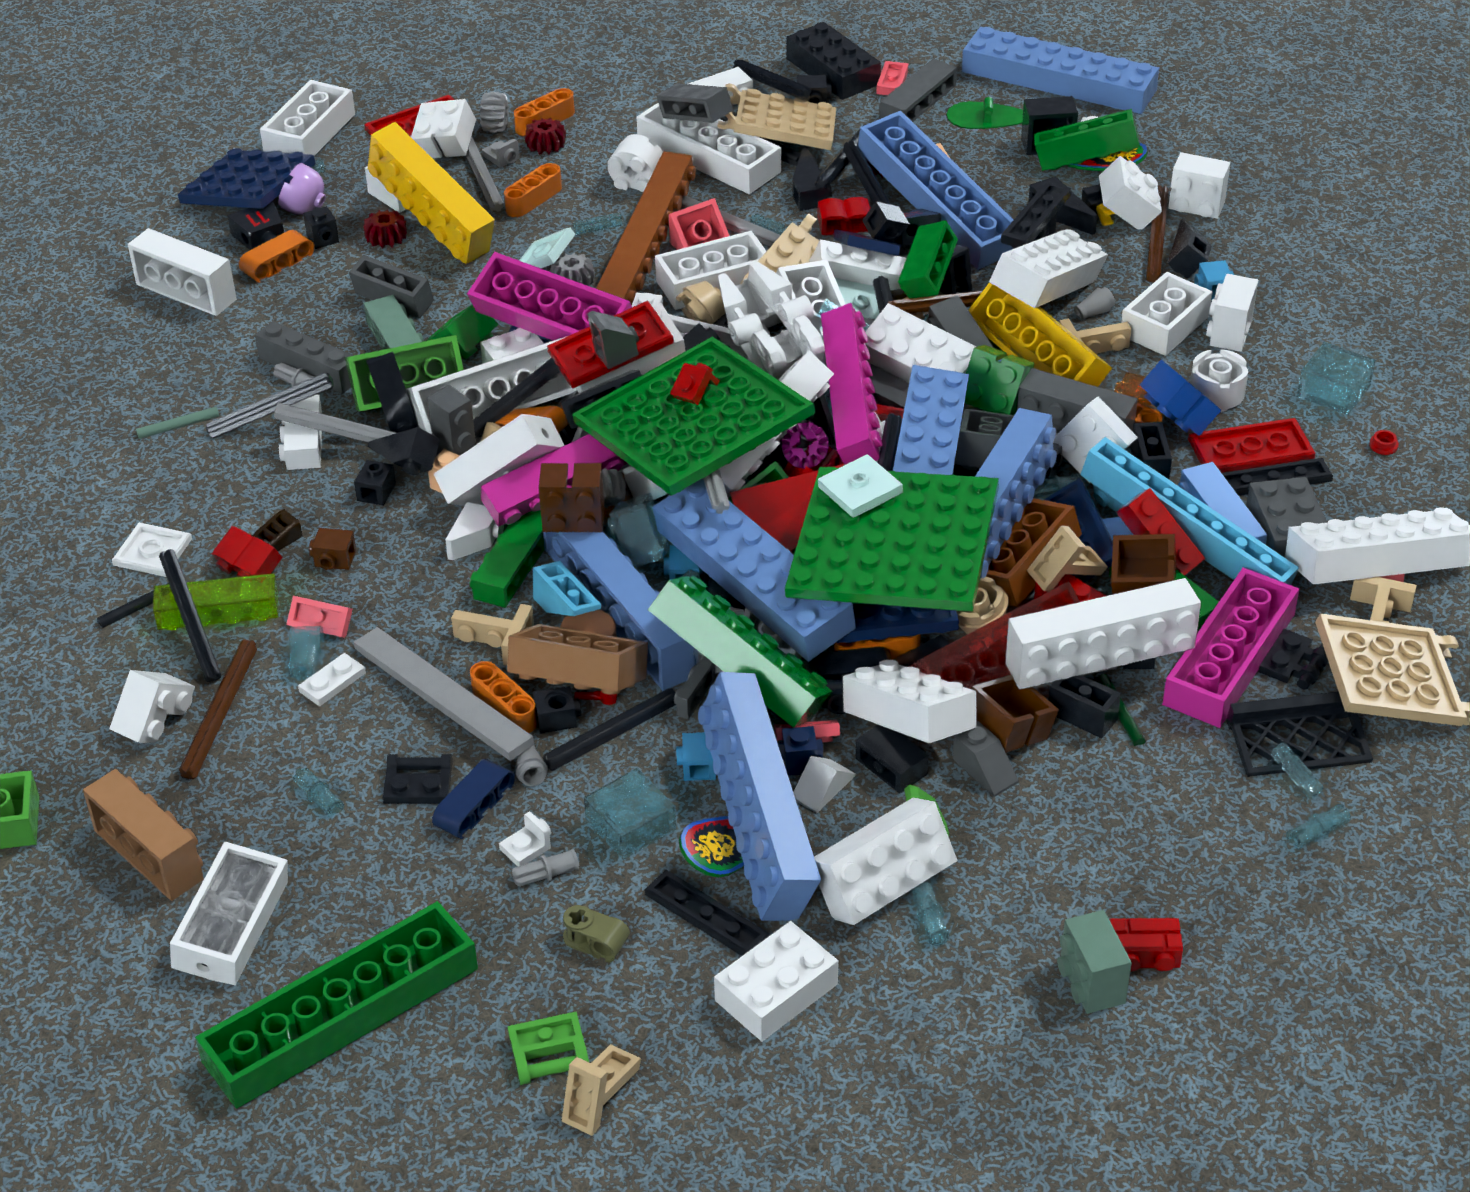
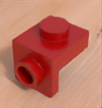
(692, 382)

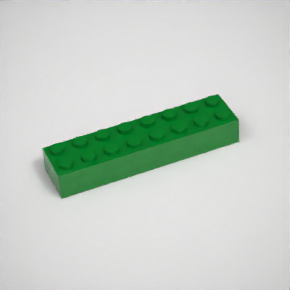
(336, 1004)

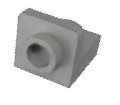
(502, 153)

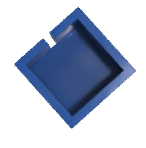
(1178, 399)

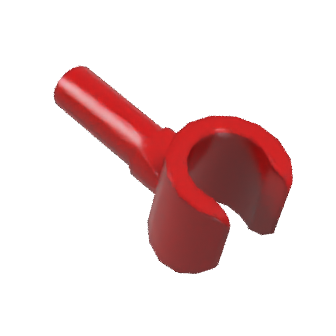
(607, 699)

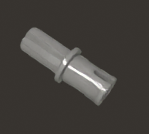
(290, 374)
(545, 868)

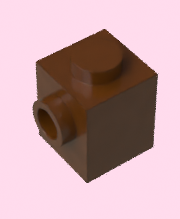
(333, 548)

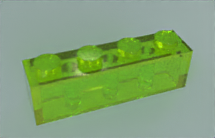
(220, 601)

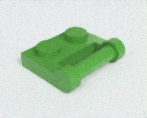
(546, 1038)

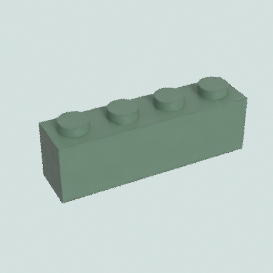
(390, 323)

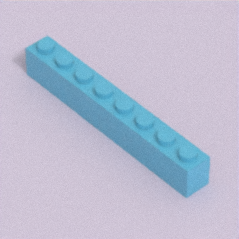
(1216, 537)

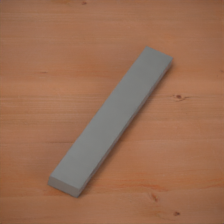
(444, 694)

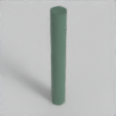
(177, 422)

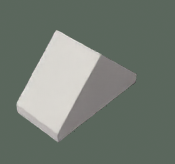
(821, 782)

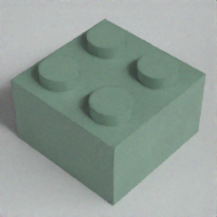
(1094, 962)

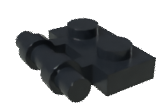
(1286, 655)

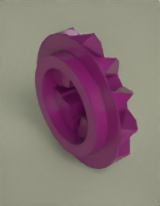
(817, 450)

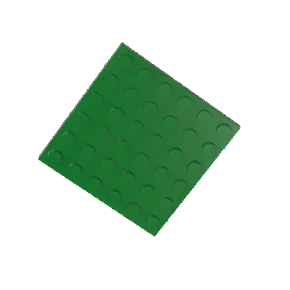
(686, 442)
(905, 552)

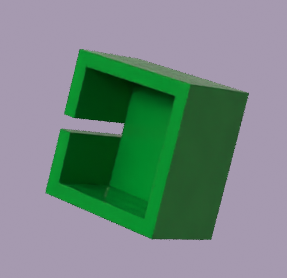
(993, 383)

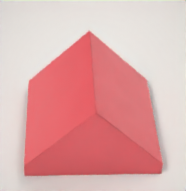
(696, 225)

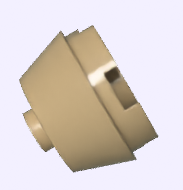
(702, 302)
(989, 605)

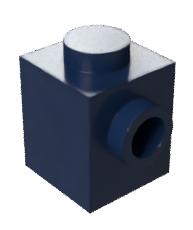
(797, 747)

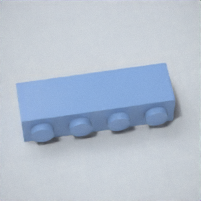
(1212, 489)

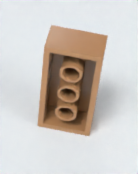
(577, 658)
(144, 834)

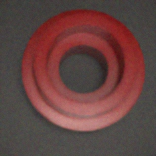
(1384, 442)

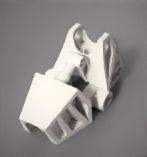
(761, 303)

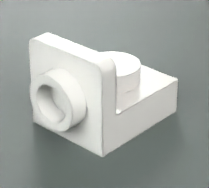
(527, 842)

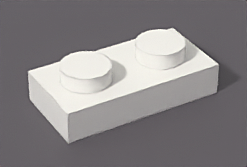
(331, 679)

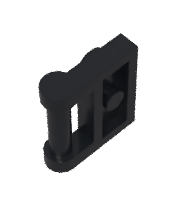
(417, 787)

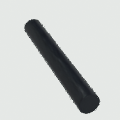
(126, 609)

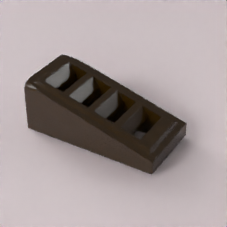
(284, 525)

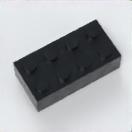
(829, 53)

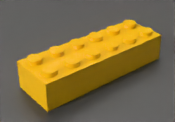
(430, 193)
(1036, 337)

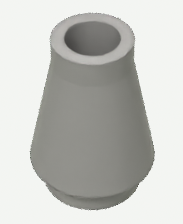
(1096, 303)
(531, 767)

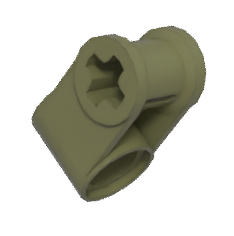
(597, 935)

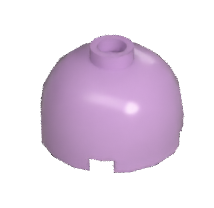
(303, 191)

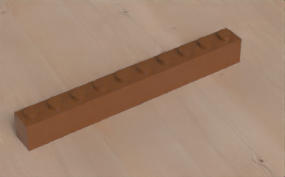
(648, 226)

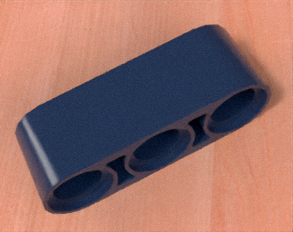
(472, 797)

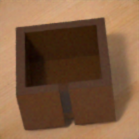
(575, 507)
(1142, 561)
(1014, 713)

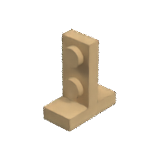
(1102, 338)
(1064, 556)
(1384, 595)
(491, 629)
(594, 1084)

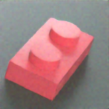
(892, 76)
(309, 612)
(823, 729)

